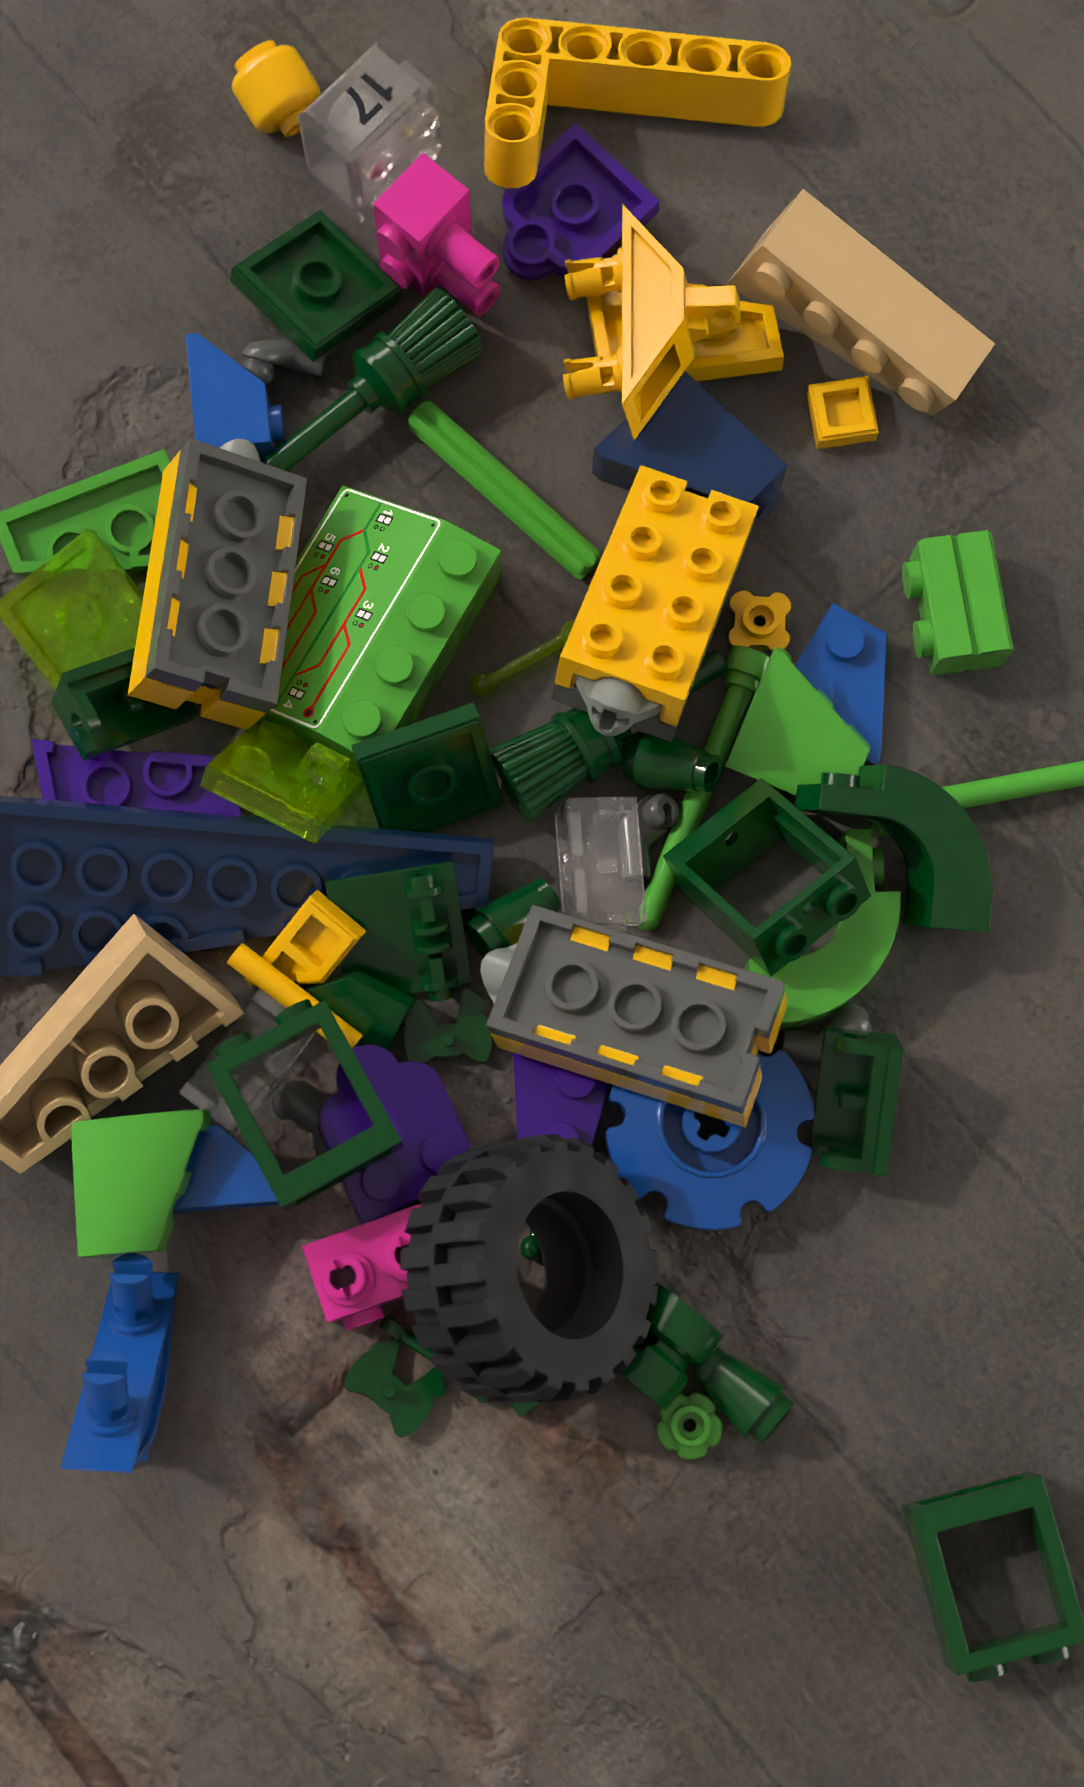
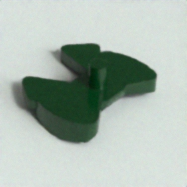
(468, 1036)
(405, 1404)

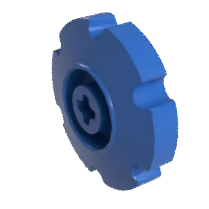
(714, 1178)

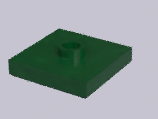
(315, 285)
(429, 772)

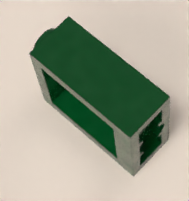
(757, 822)
(334, 1165)
(972, 1505)

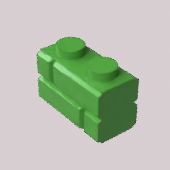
(958, 603)

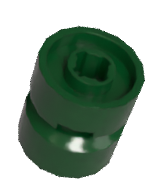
(673, 1342)

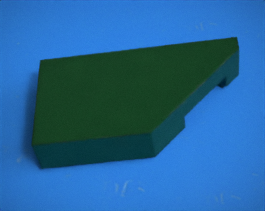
(366, 1005)

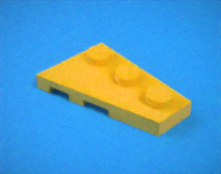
(726, 354)

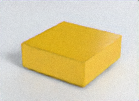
(842, 412)

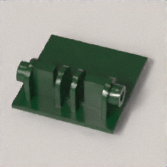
(411, 928)

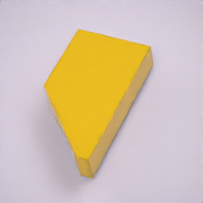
(314, 941)

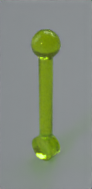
(484, 684)

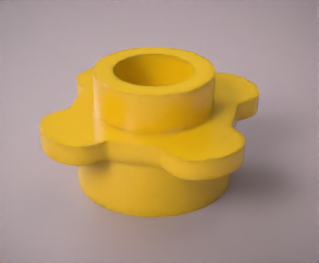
(772, 609)

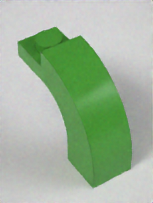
(843, 967)

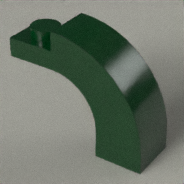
(939, 842)

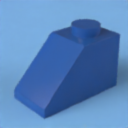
(230, 400)
(223, 1176)

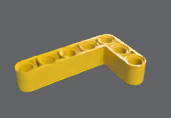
(621, 73)

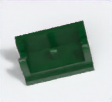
(102, 716)
(856, 1100)

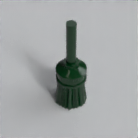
(392, 372)
(562, 754)

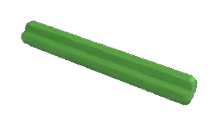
(504, 490)

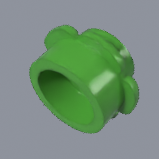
(707, 1431)

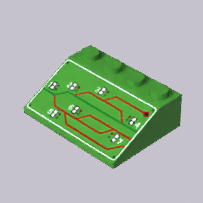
(376, 618)

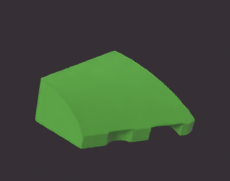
(794, 732)
(130, 1179)

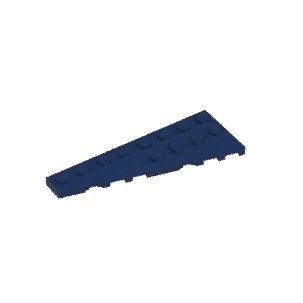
(193, 877)

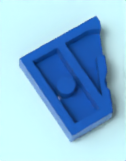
(849, 667)

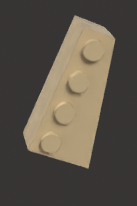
(861, 306)
(104, 1037)

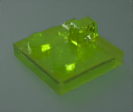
(74, 608)
(285, 779)

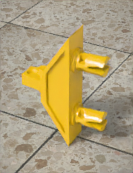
(658, 322)

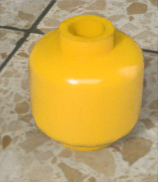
(274, 87)

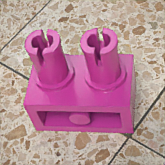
(429, 237)
(360, 1269)

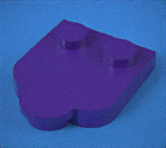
(570, 208)
(421, 1117)

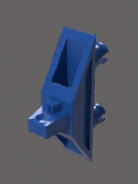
(125, 1371)

